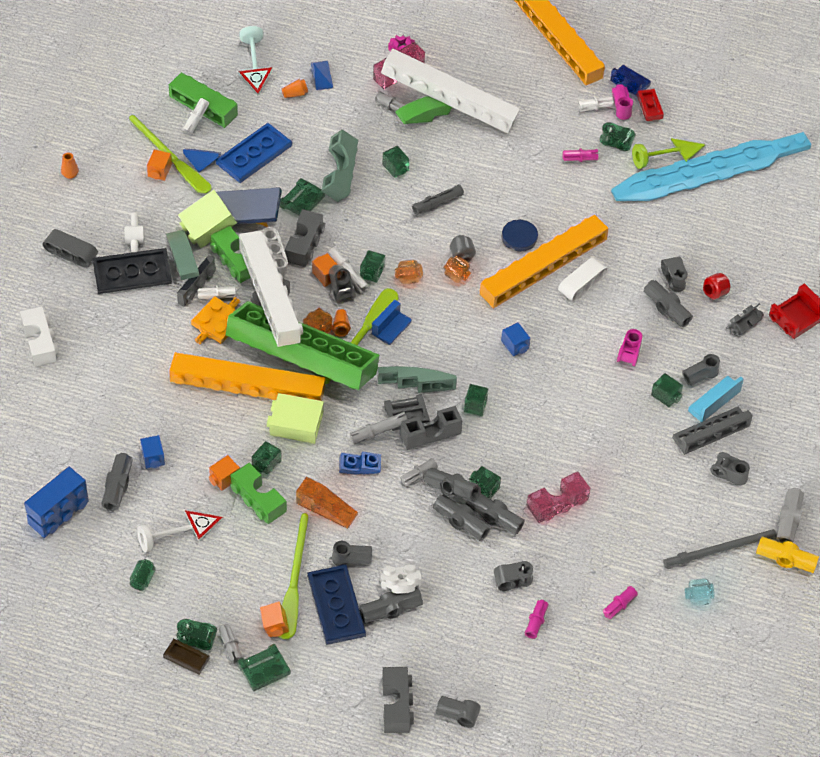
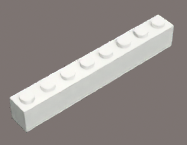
(450, 90)
(270, 288)

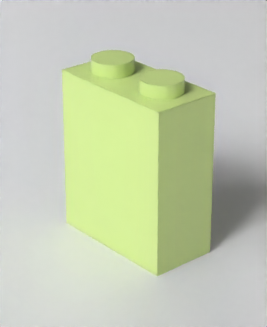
(206, 218)
(295, 418)

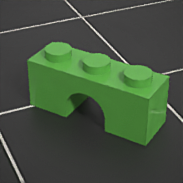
(225, 244)
(266, 505)

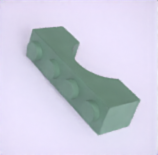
(344, 150)

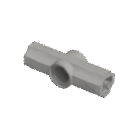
(790, 515)

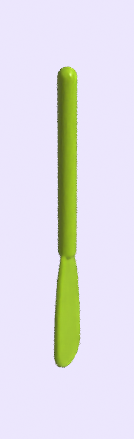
(189, 174)
(382, 302)
(291, 598)

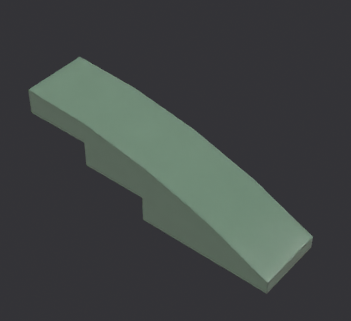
(182, 254)
(424, 379)

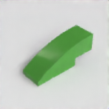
(422, 110)

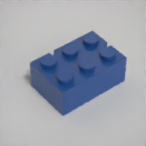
(56, 502)

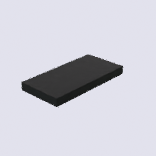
(132, 270)

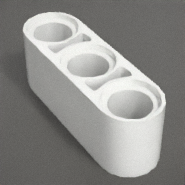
(276, 246)
(582, 279)

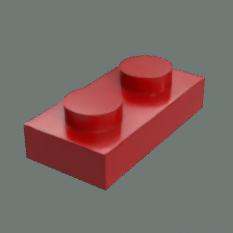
(650, 105)

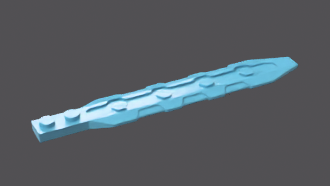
(708, 168)

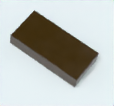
(186, 656)

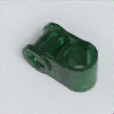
(619, 137)
(197, 634)

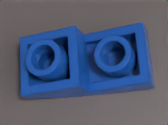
(360, 464)

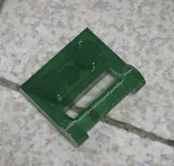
(306, 200)
(266, 672)

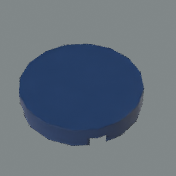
(519, 235)

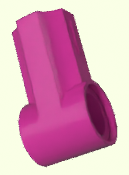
(622, 102)

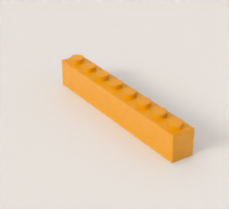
(564, 39)
(543, 261)
(244, 378)

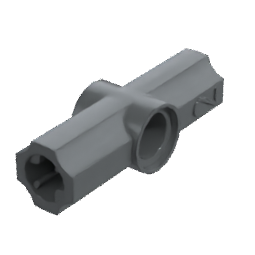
(668, 303)
(117, 482)
(452, 484)
(497, 513)
(461, 517)
(390, 605)

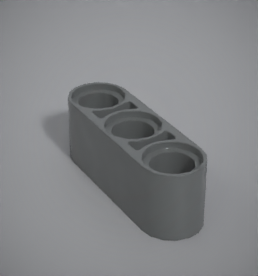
(70, 248)

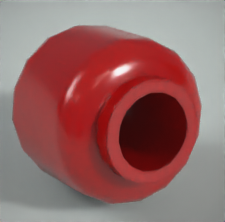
(716, 285)

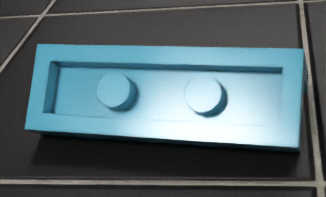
(715, 398)

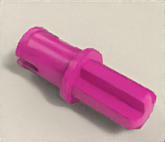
(580, 155)
(620, 602)
(536, 619)

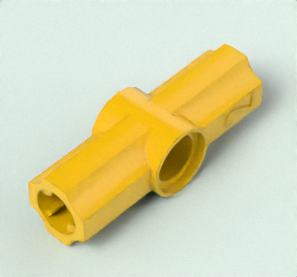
(787, 554)

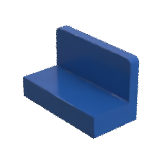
(390, 323)

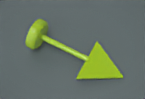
(686, 148)

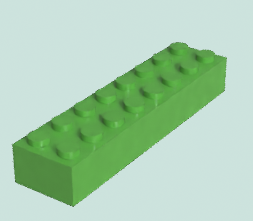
(316, 351)

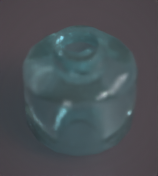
(700, 592)

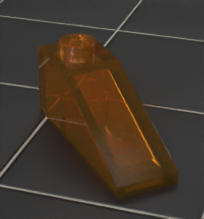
(324, 502)

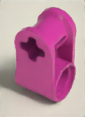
(629, 349)

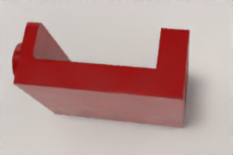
(798, 312)

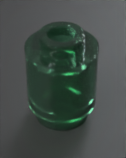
(142, 574)

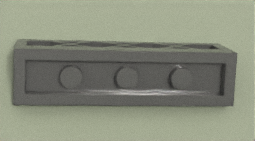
(713, 432)

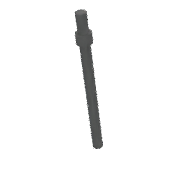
(684, 557)

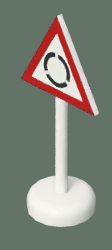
(199, 522)

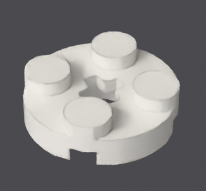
(401, 579)

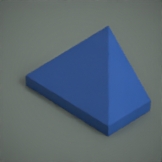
(321, 75)
(200, 158)

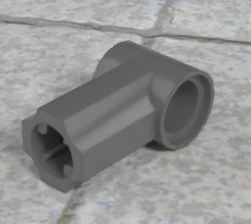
(702, 370)
(351, 553)
(464, 712)

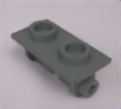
(740, 324)

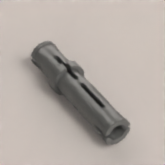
(431, 202)

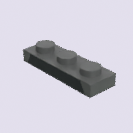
(191, 286)

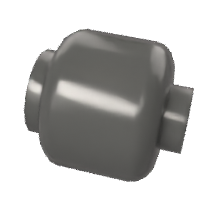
(463, 247)

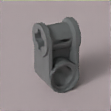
(675, 273)
(342, 286)
(729, 469)
(512, 576)

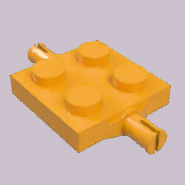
(213, 320)

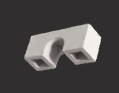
(36, 324)

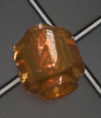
(457, 269)
(409, 271)

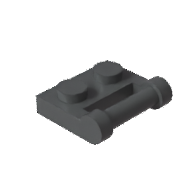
(411, 412)

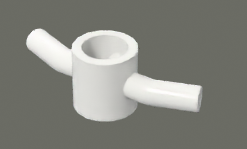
(134, 234)

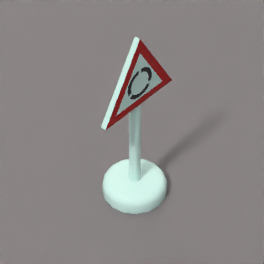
(257, 77)

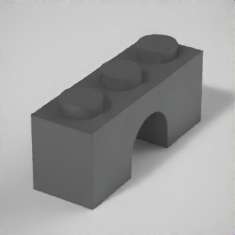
(301, 249)
(445, 425)
(397, 715)

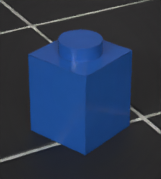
(515, 339)
(152, 452)

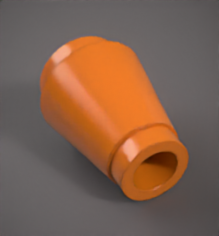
(296, 88)
(69, 167)
(341, 323)

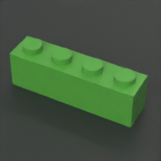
(189, 91)

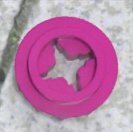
(394, 42)

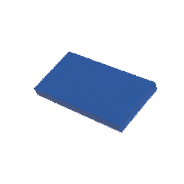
(254, 152)

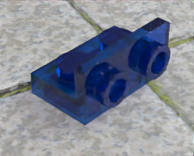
(629, 79)

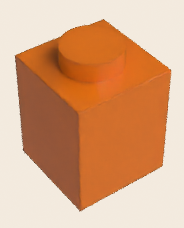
(159, 165)
(321, 267)
(221, 472)
(274, 619)

